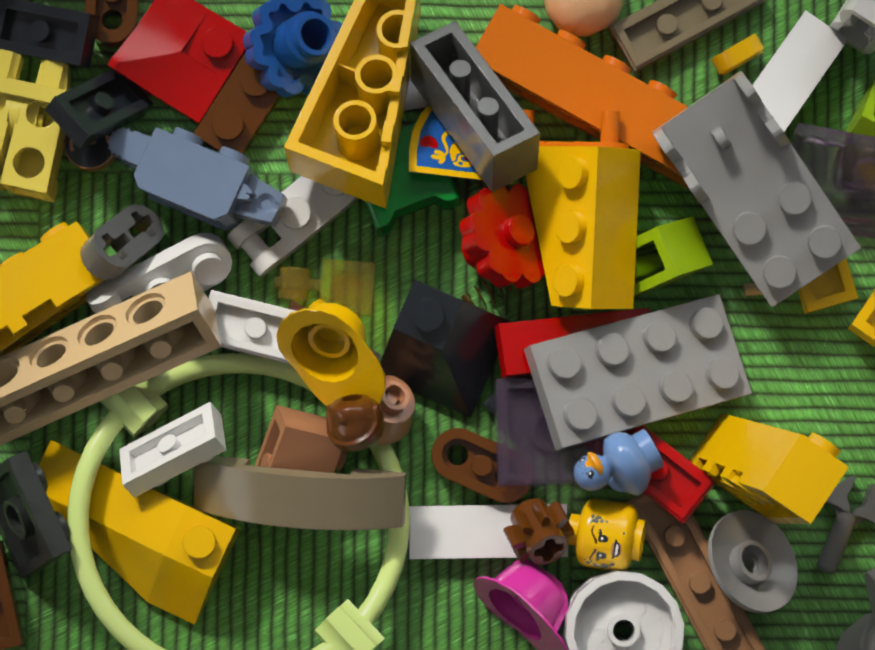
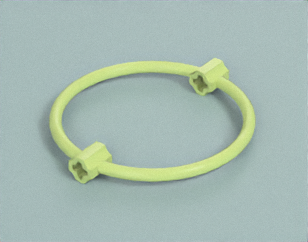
(137, 411)

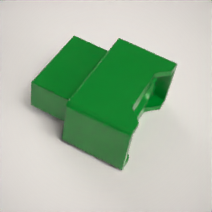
(411, 190)

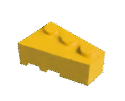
(587, 223)
(43, 285)

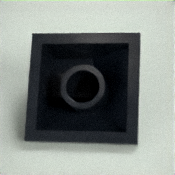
(442, 348)

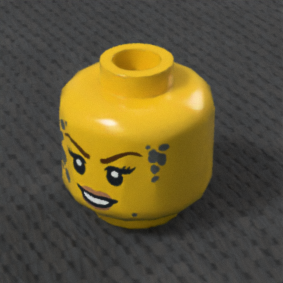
(607, 535)

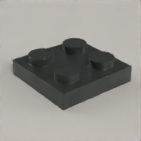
(27, 519)

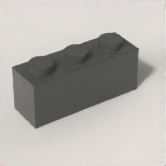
(474, 106)

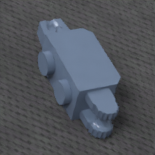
(197, 180)

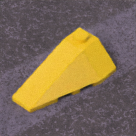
(150, 540)

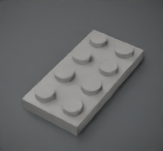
(637, 371)

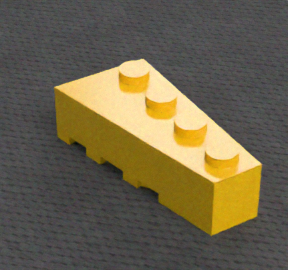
(771, 468)

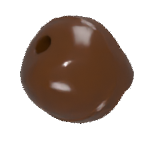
(354, 422)

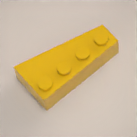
(358, 102)

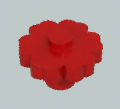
(502, 237)

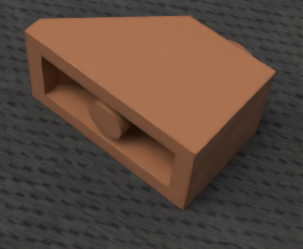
(299, 443)

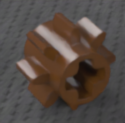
(538, 531)

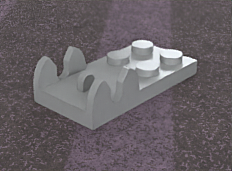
(756, 189)

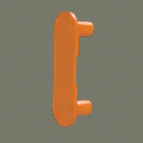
(609, 132)

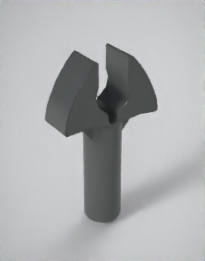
(844, 523)

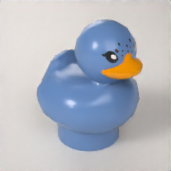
(624, 464)

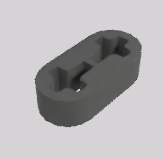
(127, 248)

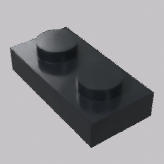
(48, 32)
(98, 108)

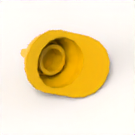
(331, 352)

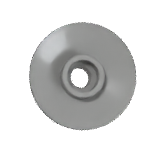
(752, 561)

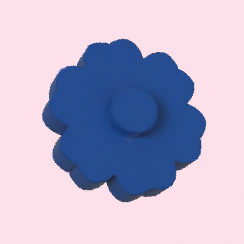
(290, 43)

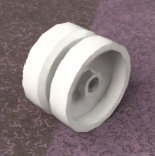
(622, 596)

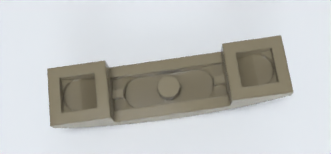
(300, 497)

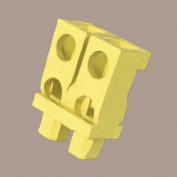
(28, 136)

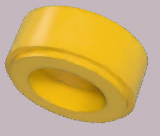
(738, 54)

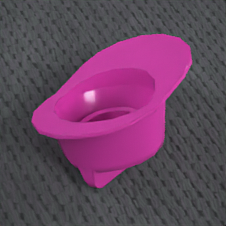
(528, 602)

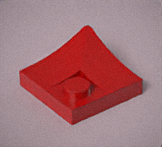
(180, 55)

